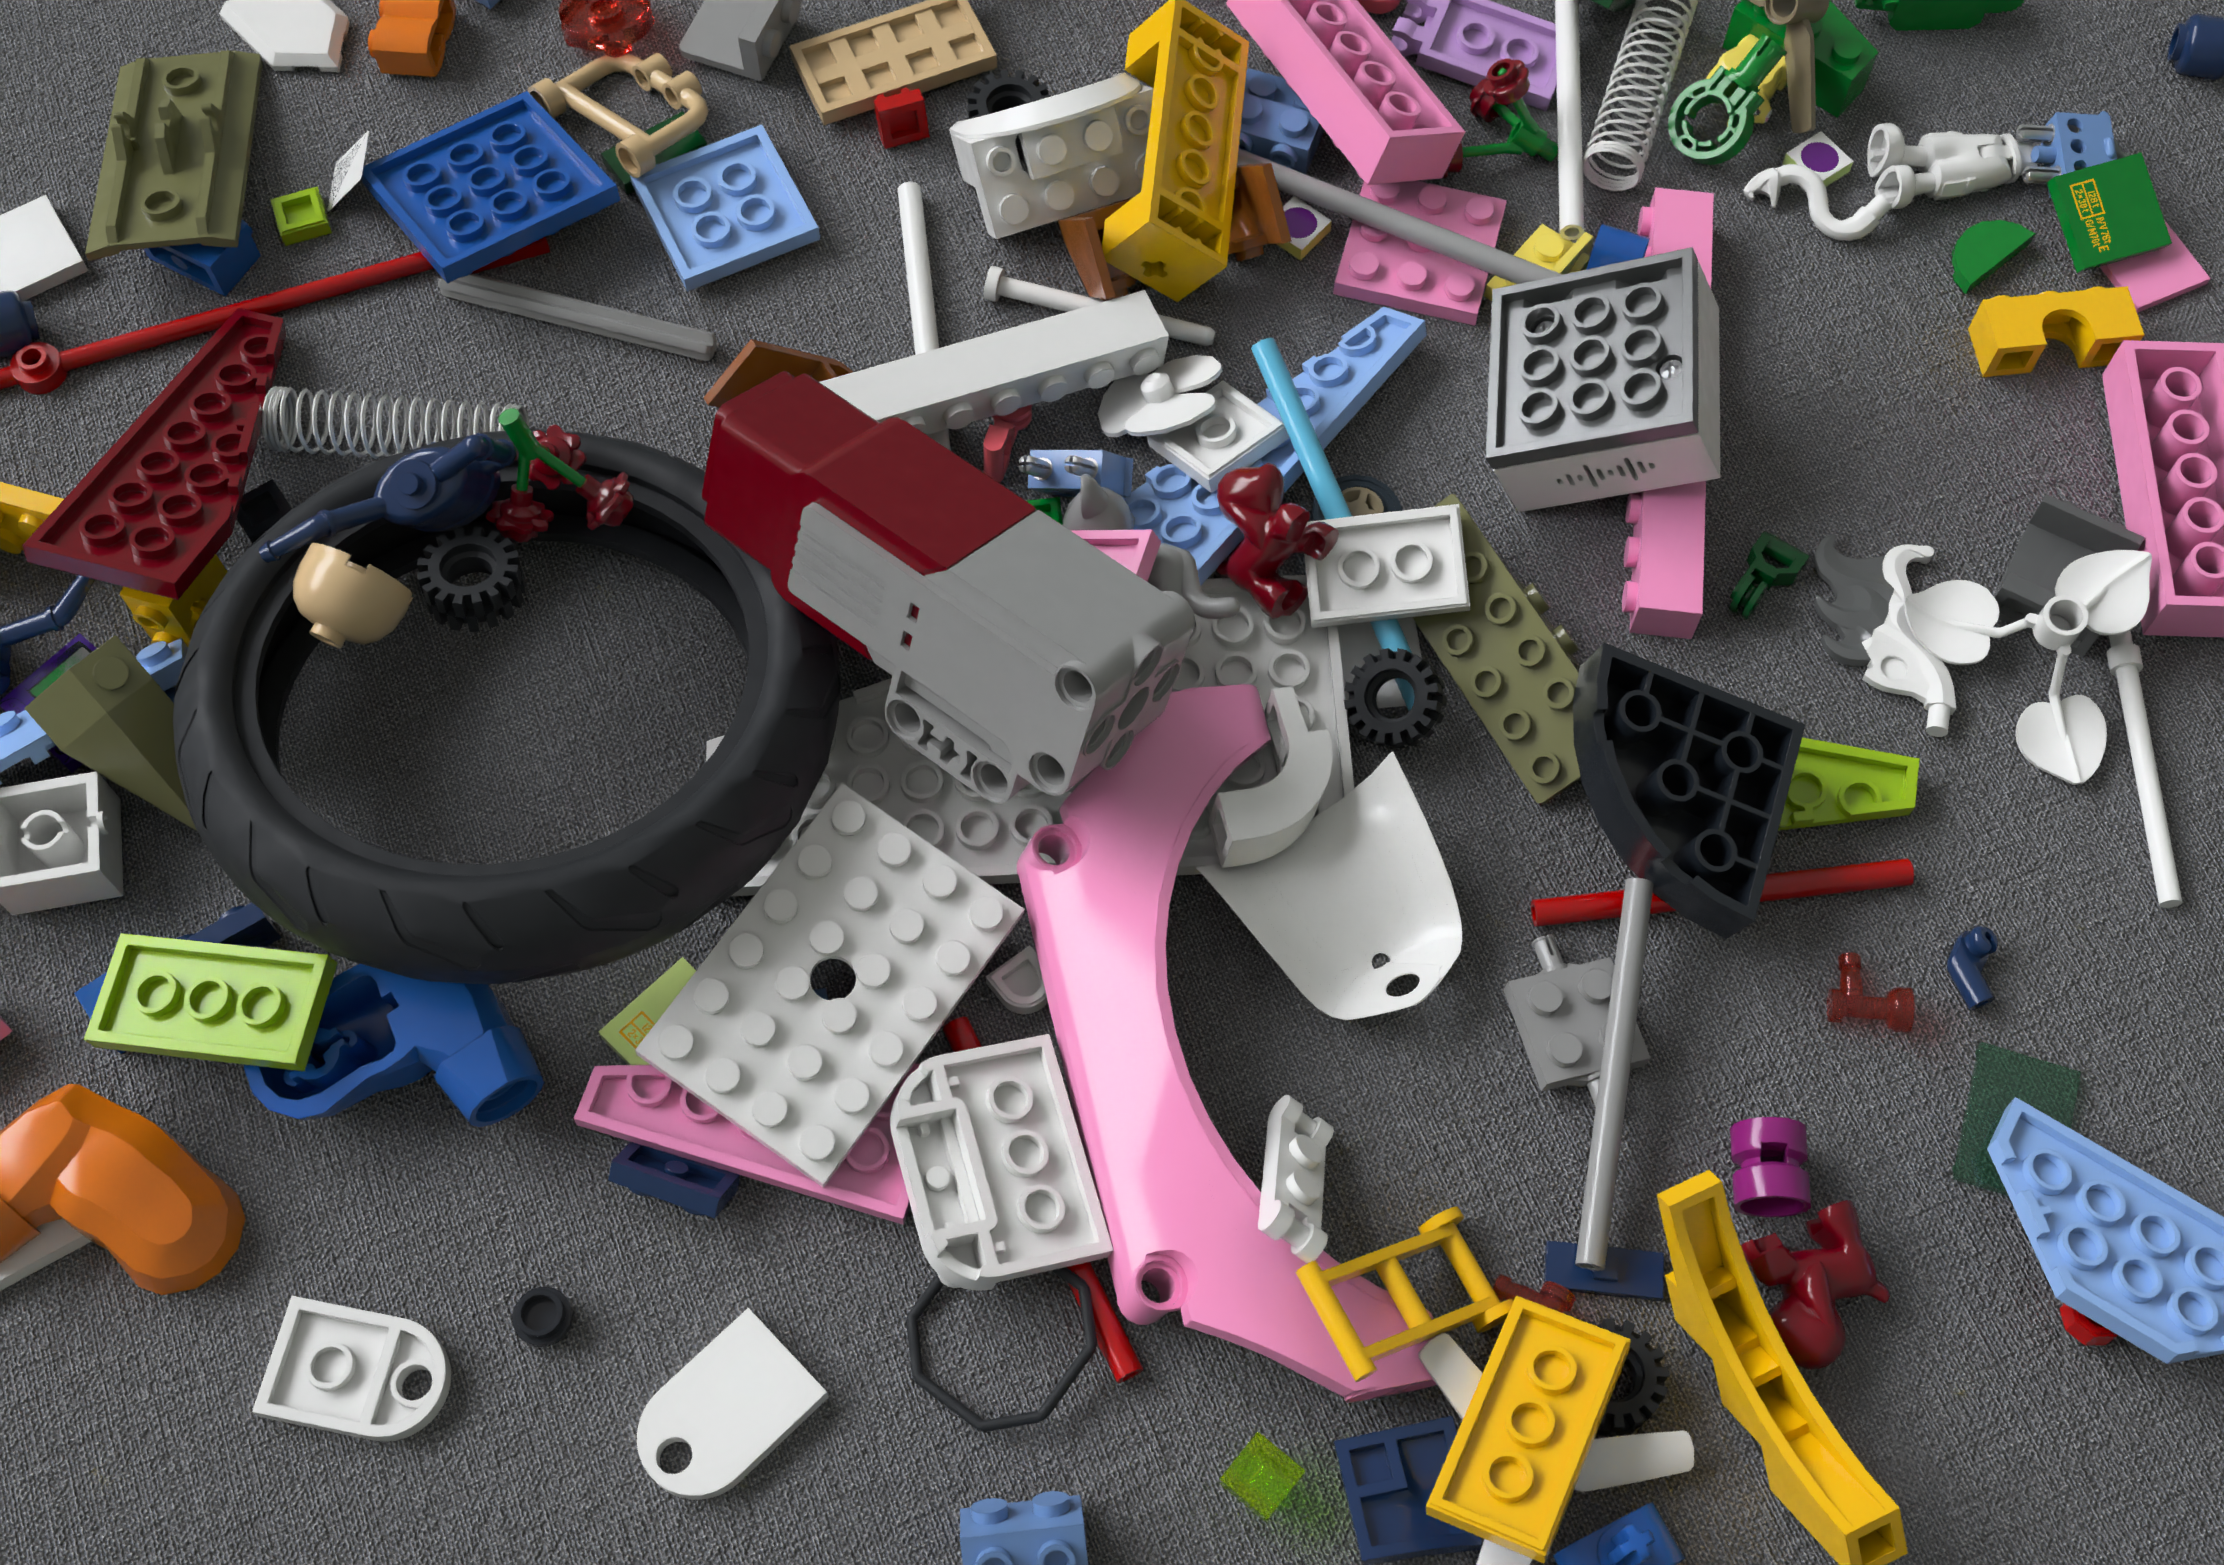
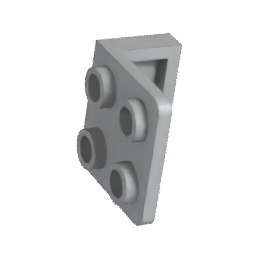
(740, 34)

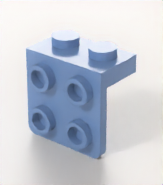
(1024, 1532)

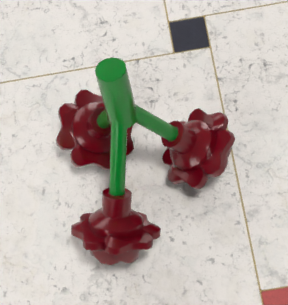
(552, 460)

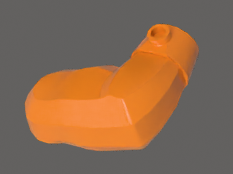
(118, 1187)

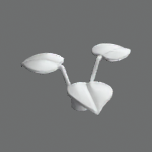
(2097, 592)

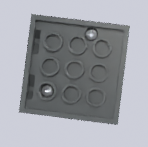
(1604, 382)

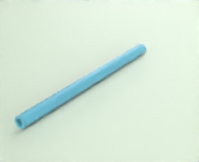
(1318, 472)

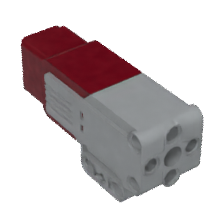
(1000, 627)

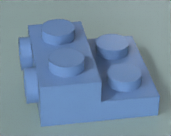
(1277, 122)

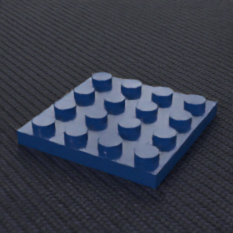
(488, 186)

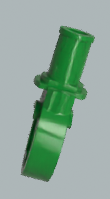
(1734, 89)

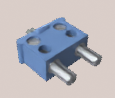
(1061, 471)

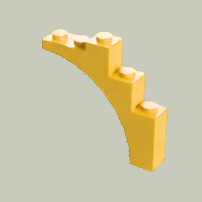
(1762, 1387)

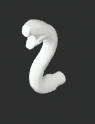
(1860, 224)

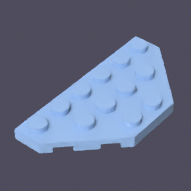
(2114, 1237)

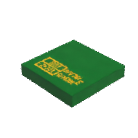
(2109, 212)

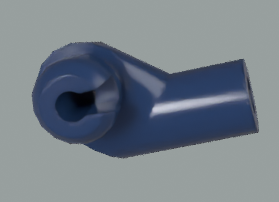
(1967, 963)

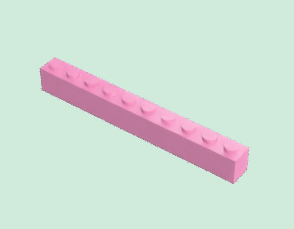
(1669, 521)

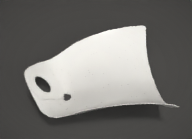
(1350, 889)

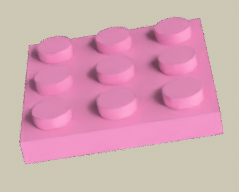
(1411, 277)

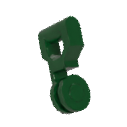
(1764, 574)

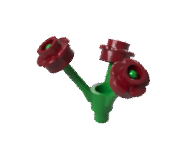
(1503, 85)

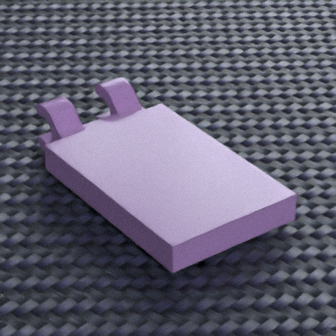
(1472, 35)

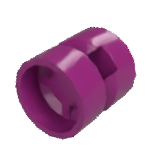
(1770, 1164)

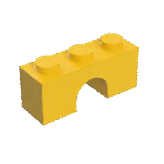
(2092, 322)

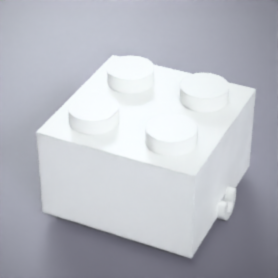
(59, 843)

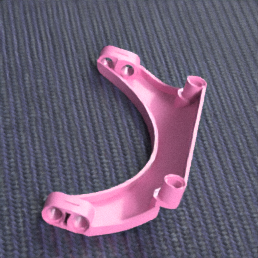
(1160, 1169)

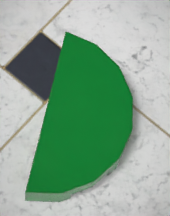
(1985, 249)

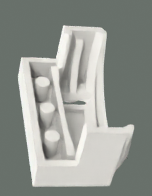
(1069, 150)

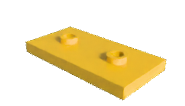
(1528, 1429)

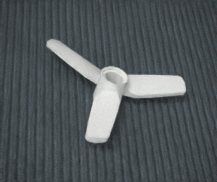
(1609, 1460)

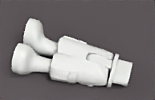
(1950, 160)

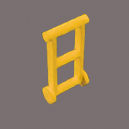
(1439, 1230)

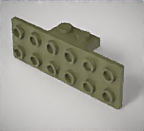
(1511, 666)

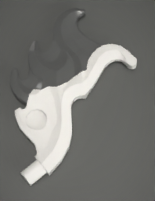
(1875, 628)

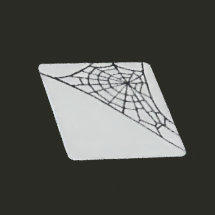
(348, 171)

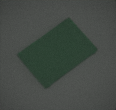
(1995, 1082)

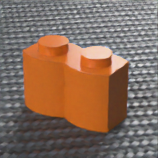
(412, 36)

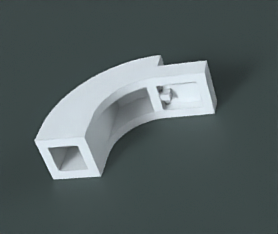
(1271, 817)

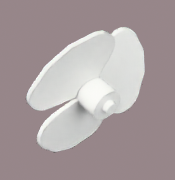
(1154, 403)

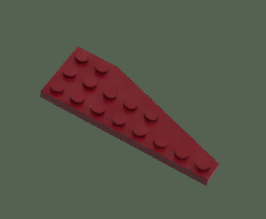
(177, 474)

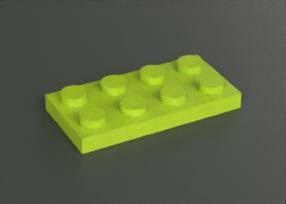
(211, 1001)

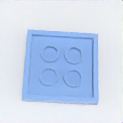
(725, 207)

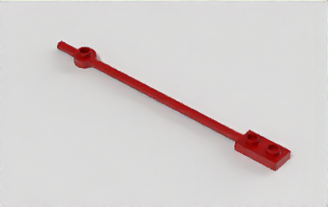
(43, 369)

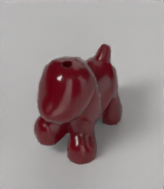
(1272, 534)
(1814, 1281)

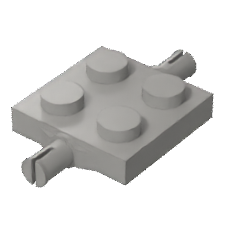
(1565, 1019)

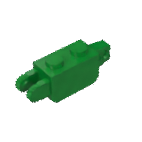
(1937, 14)

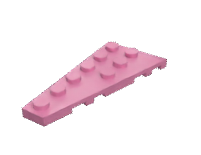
(658, 1113)

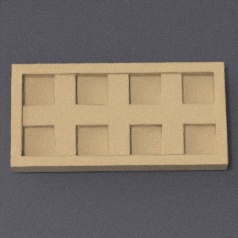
(902, 49)

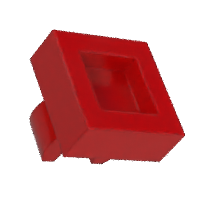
(901, 118)

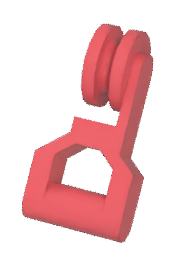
(1000, 440)

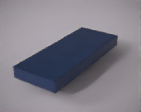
(1626, 1272)

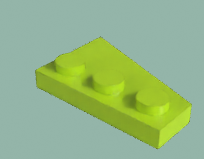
(1848, 785)

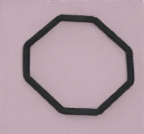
(1012, 1420)

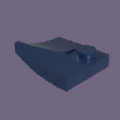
(1388, 1487)

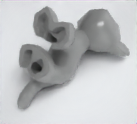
(1173, 568)

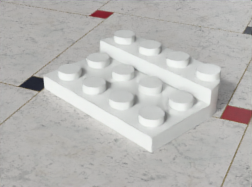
(996, 1165)

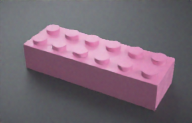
(1355, 86)
(2170, 473)

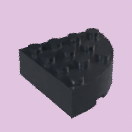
(1684, 782)

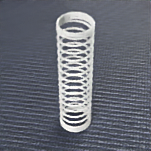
(1620, 146)
(291, 421)

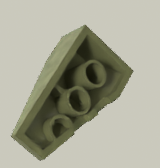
(117, 724)

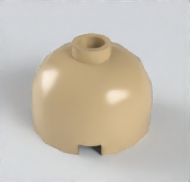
(347, 598)

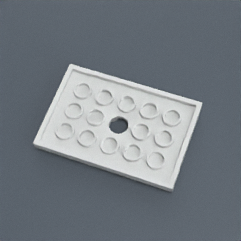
(814, 1069)

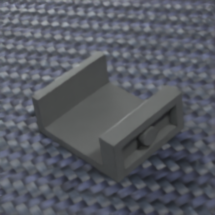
(2050, 542)

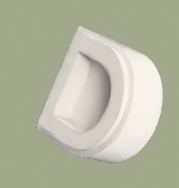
(1019, 983)

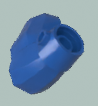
(394, 1031)

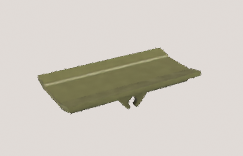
(176, 153)

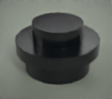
(542, 1316)

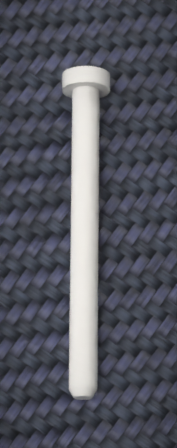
(999, 285)

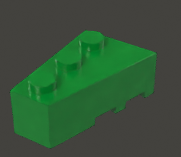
(1840, 50)

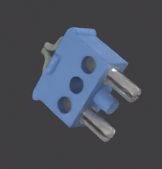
(2068, 145)

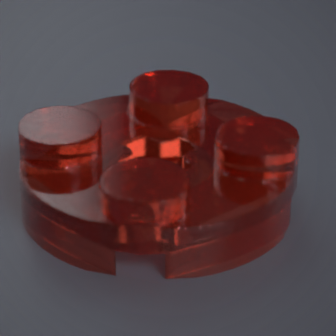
(605, 24)

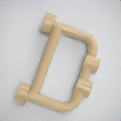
(637, 147)

